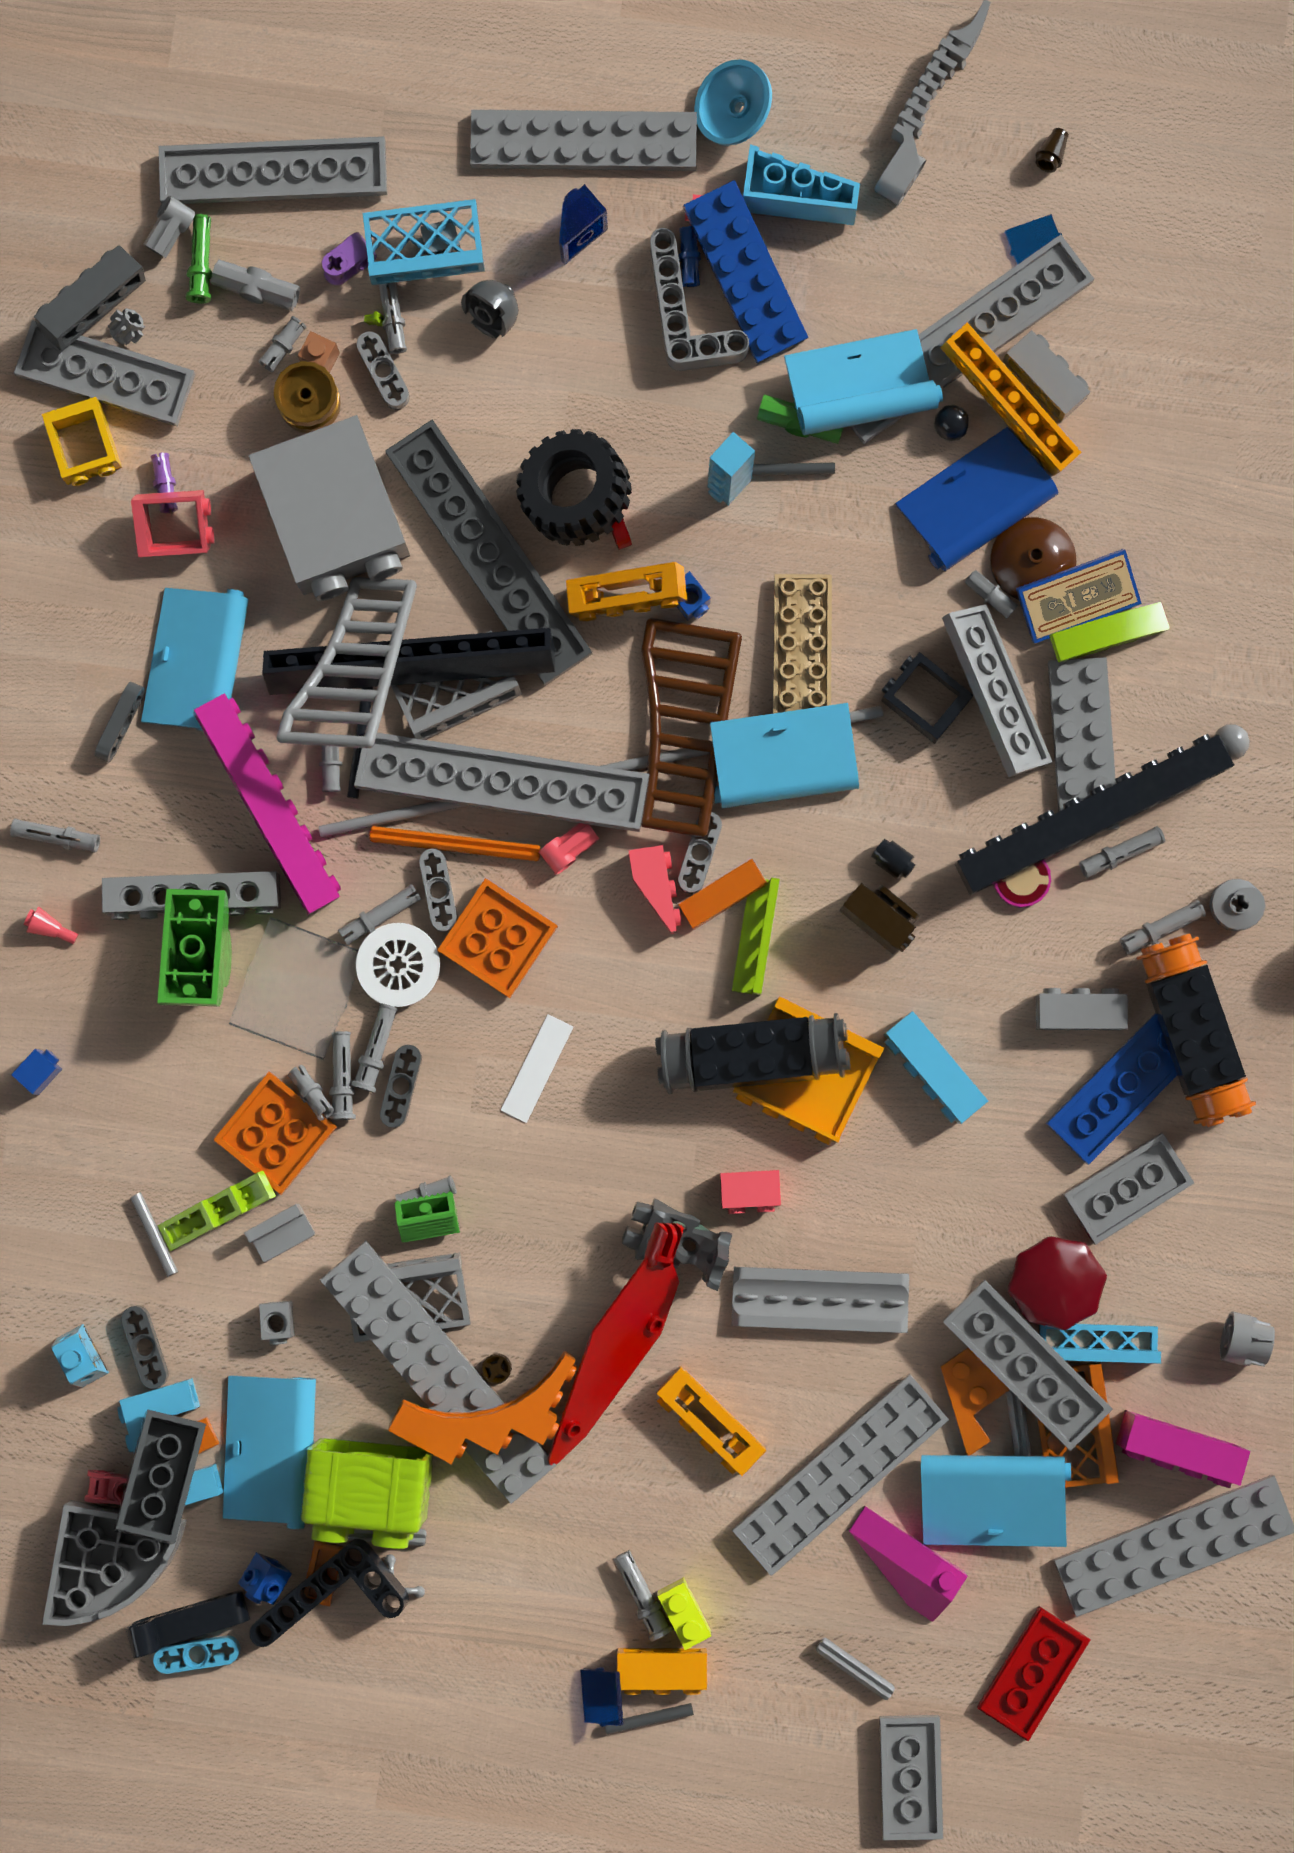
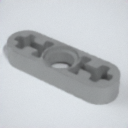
(367, 356)
(441, 867)
(701, 876)

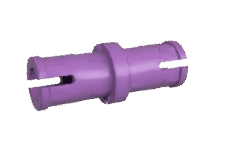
(163, 479)

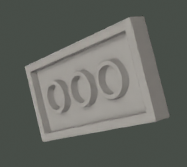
(1128, 1188)
(911, 1777)

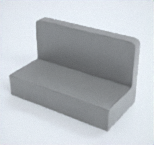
(280, 1232)

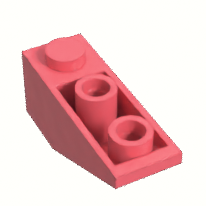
(651, 878)

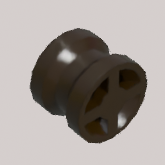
(494, 1373)

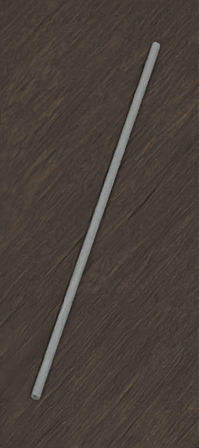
(436, 806)

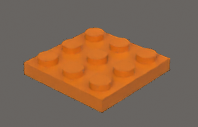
(497, 938)
(275, 1133)

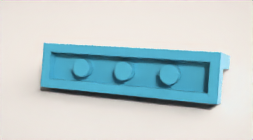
(1108, 1354)

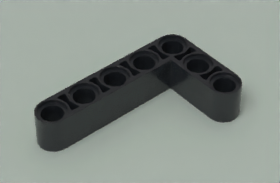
(325, 1586)

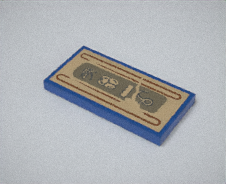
(1079, 595)

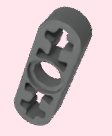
(119, 722)
(413, 1066)
(157, 1365)

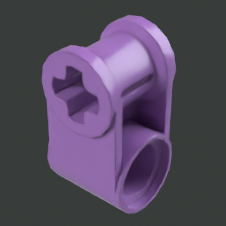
(349, 256)

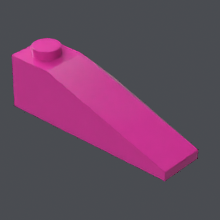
(915, 1571)

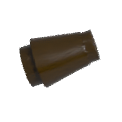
(1052, 151)

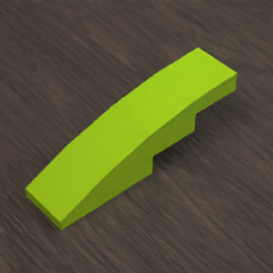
(1109, 632)
(216, 1210)

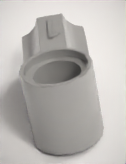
(172, 220)

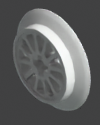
(368, 952)

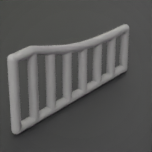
(334, 647)

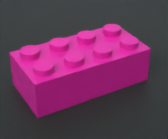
(1181, 1447)

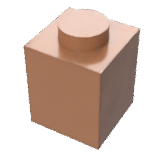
(319, 350)

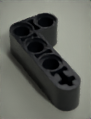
(186, 1622)

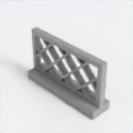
(459, 709)
(423, 1270)

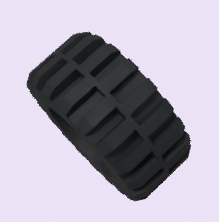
(552, 462)

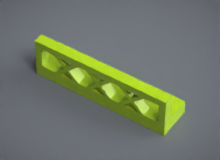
(755, 939)

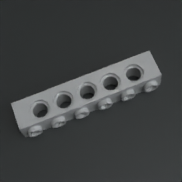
(117, 889)

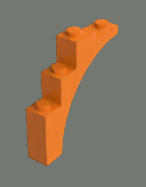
(490, 1428)

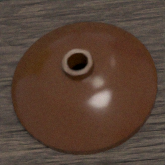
(1012, 549)

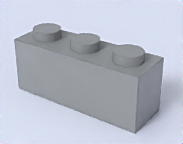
(1047, 375)
(1081, 1010)

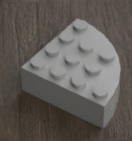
(100, 1568)

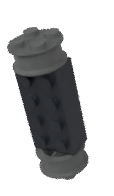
(753, 1053)

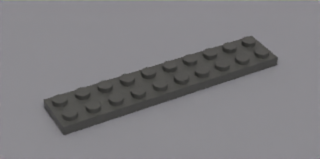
(484, 543)

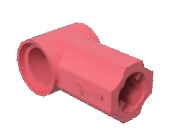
(563, 850)

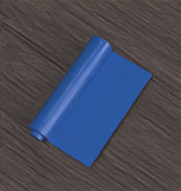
(977, 498)

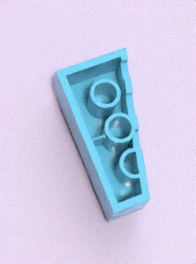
(796, 191)

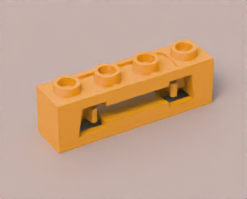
(584, 591)
(744, 1456)

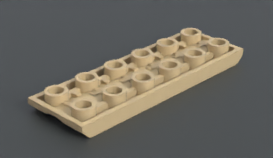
(802, 641)

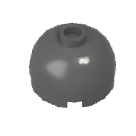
(492, 307)

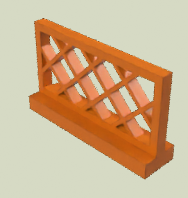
(1102, 1434)

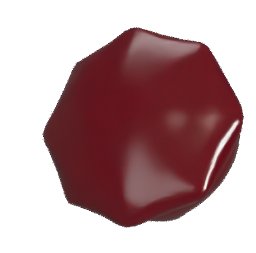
(1057, 1283)

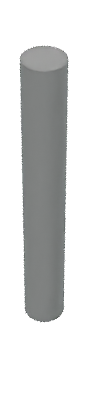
(154, 1234)

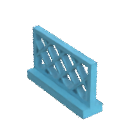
(423, 266)

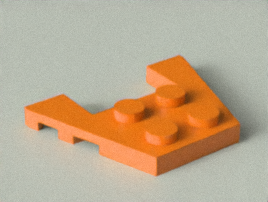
(970, 1390)

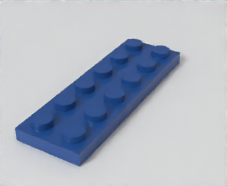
(745, 271)
(1116, 1093)

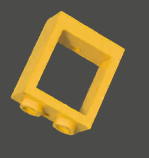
(73, 415)

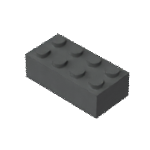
(159, 1477)

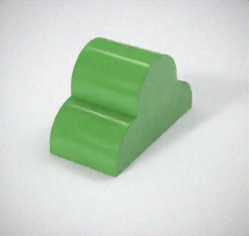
(195, 948)

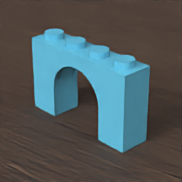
(170, 1400)

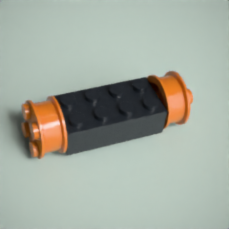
(1196, 1031)

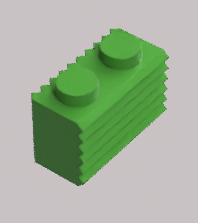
(427, 1217)

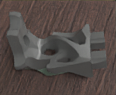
(711, 1248)

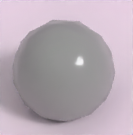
(1234, 739)

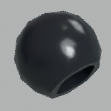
(951, 422)

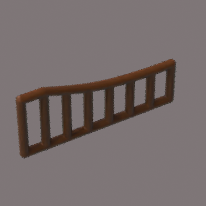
(657, 710)

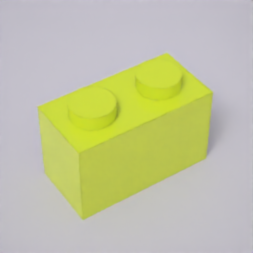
(684, 1613)

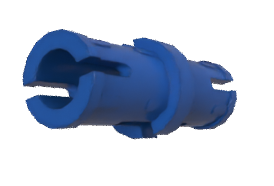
(689, 257)

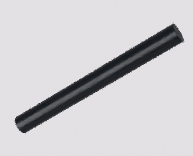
(353, 793)

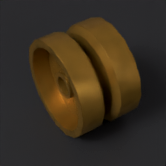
(306, 380)

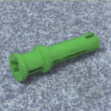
(199, 271)

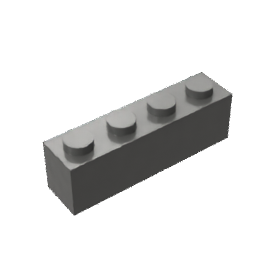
(89, 297)

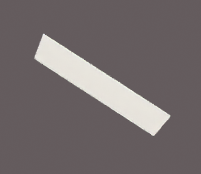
(537, 1068)

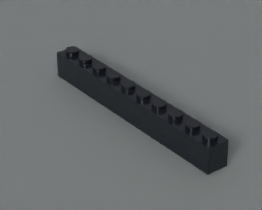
(421, 660)
(1094, 814)

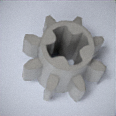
(126, 326)

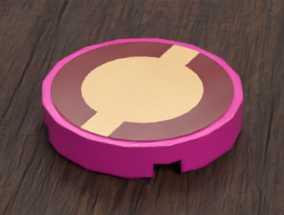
(1025, 886)

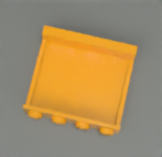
(816, 1104)

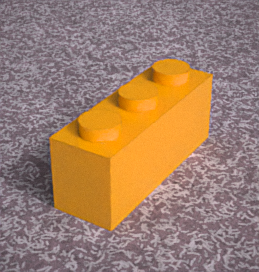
(662, 1670)

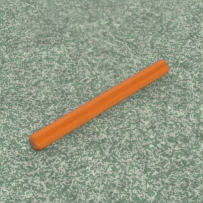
(454, 843)

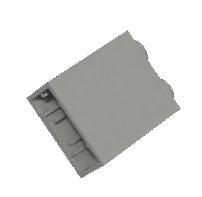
(330, 508)

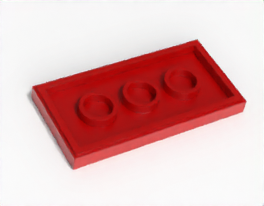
(1033, 1673)

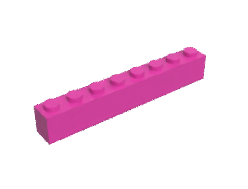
(266, 803)

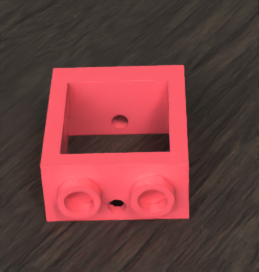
(143, 531)

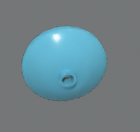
(722, 96)

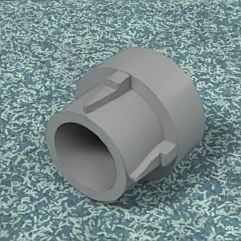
(1246, 1340)

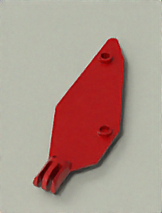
(621, 1339)

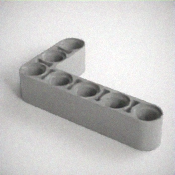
(677, 313)

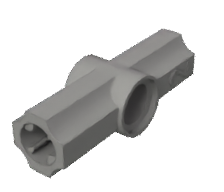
(255, 285)

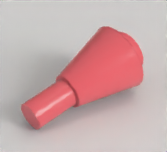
(43, 924)

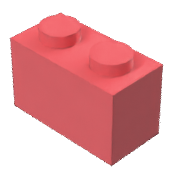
(750, 1189)

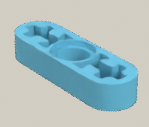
(219, 1658)

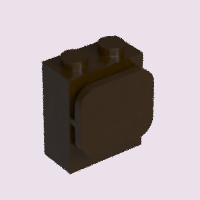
(882, 916)

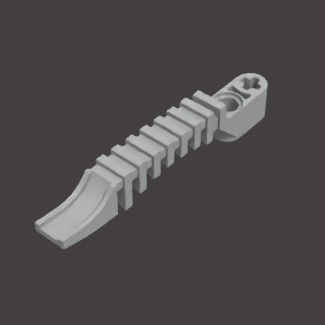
(906, 163)

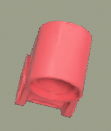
(105, 1487)

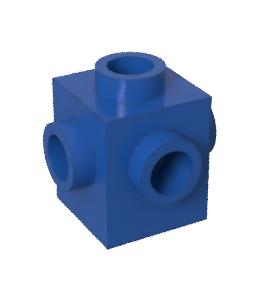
(264, 1579)

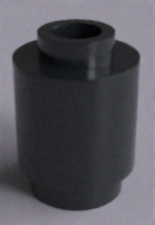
(894, 859)

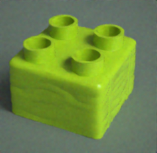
(366, 1489)

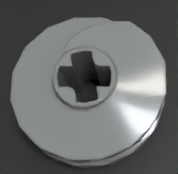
(1226, 914)

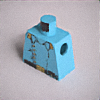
(79, 1357)

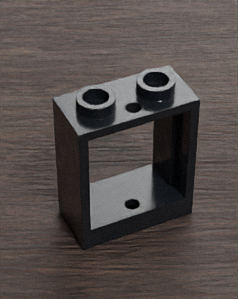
(934, 732)

